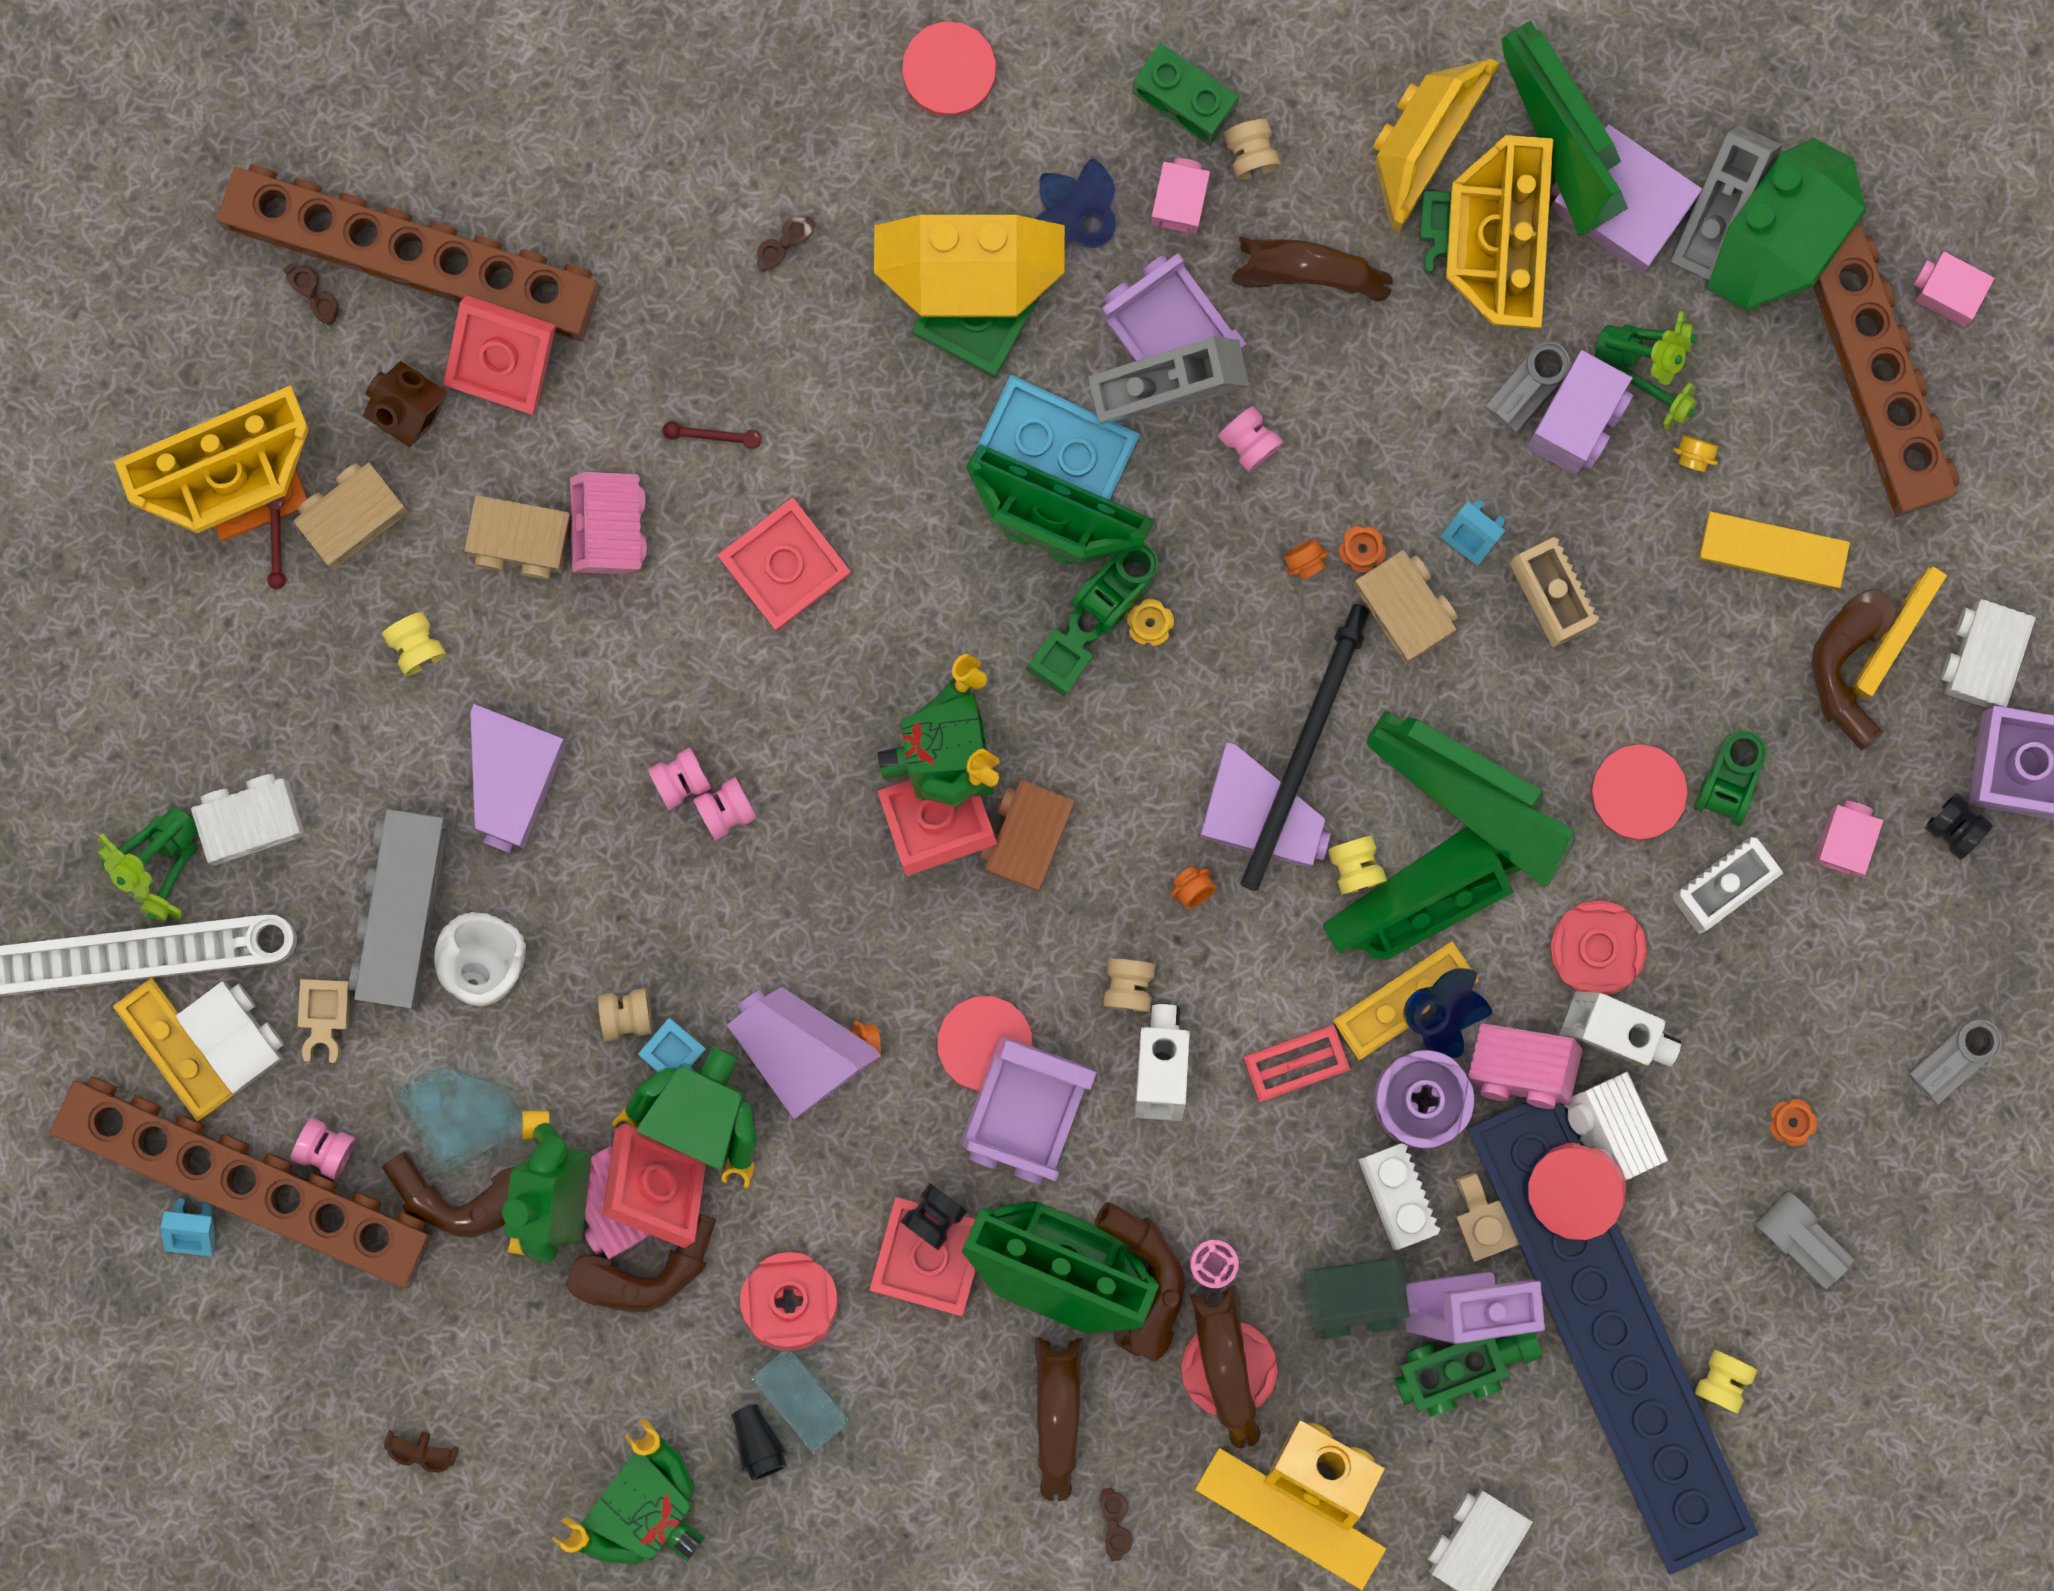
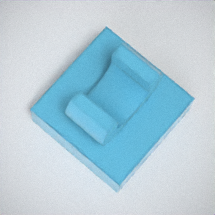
(1473, 532)
(671, 1047)
(188, 1232)

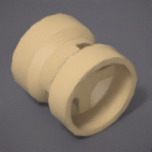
(1252, 148)
(1129, 985)
(625, 1014)

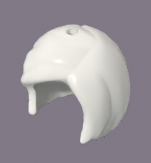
(485, 951)

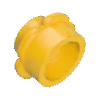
(1696, 453)
(1141, 632)

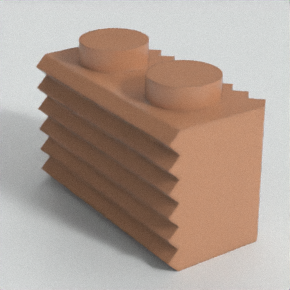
(1028, 835)

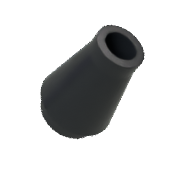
(757, 1443)

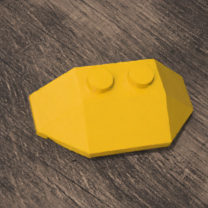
(1425, 133)
(1502, 231)
(969, 262)
(219, 464)

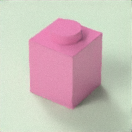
(1180, 196)
(1952, 288)
(1848, 839)

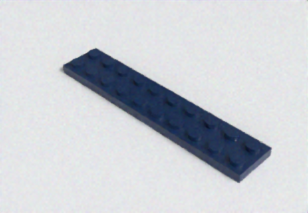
(1619, 1353)

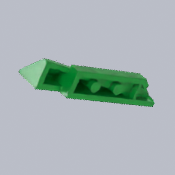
(1560, 112)
(1477, 793)
(1424, 898)

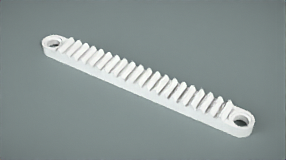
(140, 954)

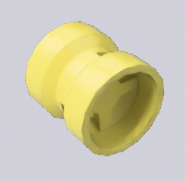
(412, 639)
(1357, 865)
(1725, 1381)

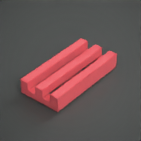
(1334, 1050)

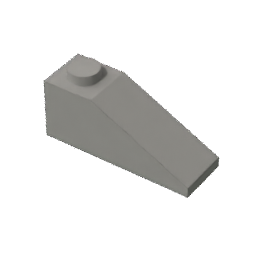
(1732, 180)
(1170, 379)

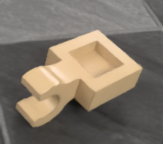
(1484, 1224)

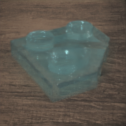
(459, 1115)

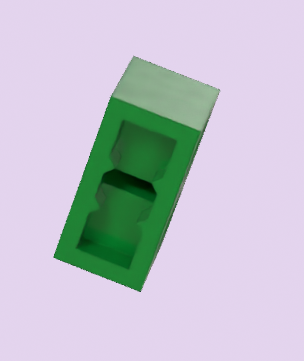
(1185, 94)

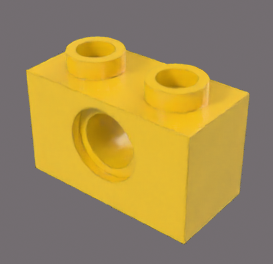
(1298, 1478)

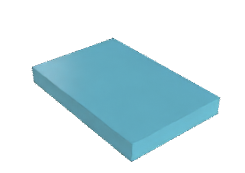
(1059, 437)

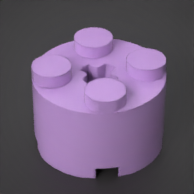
(1445, 1083)

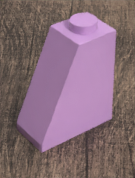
(510, 776)
(1241, 805)
(798, 1048)

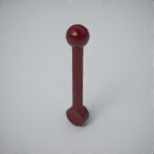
(750, 438)
(276, 578)

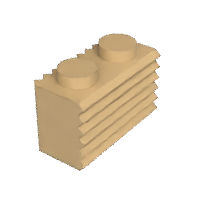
(349, 514)
(518, 536)
(1554, 592)
(1406, 606)

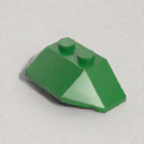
(1789, 227)
(1051, 511)
(1060, 1267)

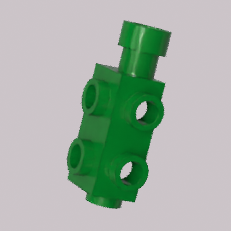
(1453, 1374)

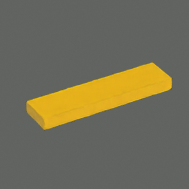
(1242, 1492)

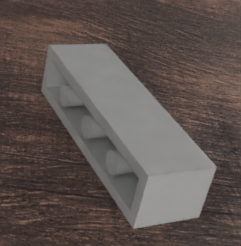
(400, 909)

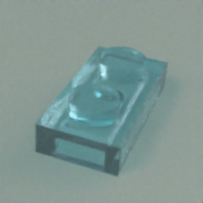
(800, 1399)

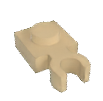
(323, 1008)

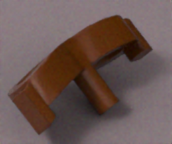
(794, 231)
(306, 282)
(429, 1458)
(1118, 1539)

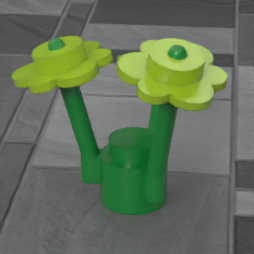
(1624, 348)
(167, 836)

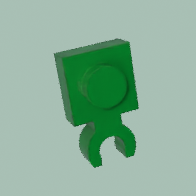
(1435, 225)
(1063, 656)

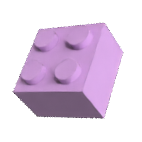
(1581, 408)
(2014, 763)

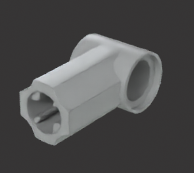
(1526, 388)
(1953, 1063)
(1796, 1233)

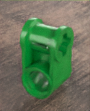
(1112, 592)
(1731, 779)

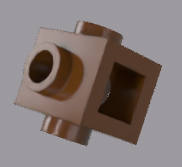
(403, 403)

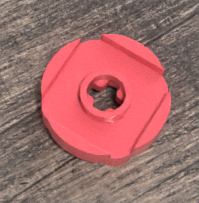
(810, 1320)

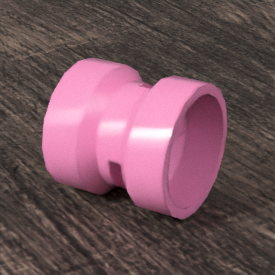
(1250, 439)
(669, 783)
(736, 808)
(323, 1149)
(1212, 1269)

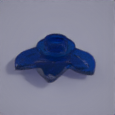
(1073, 201)
(1451, 1010)

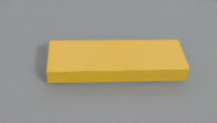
(1774, 550)
(1898, 633)
(1381, 1014)
(184, 1066)

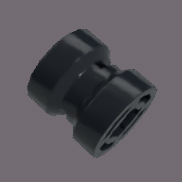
(1966, 833)
(940, 1207)

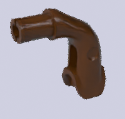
(1309, 263)
(1860, 620)
(425, 1202)
(1149, 1243)
(599, 1283)
(1226, 1365)
(1057, 1415)

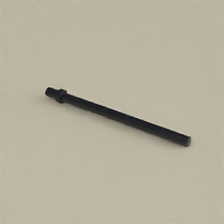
(1348, 640)

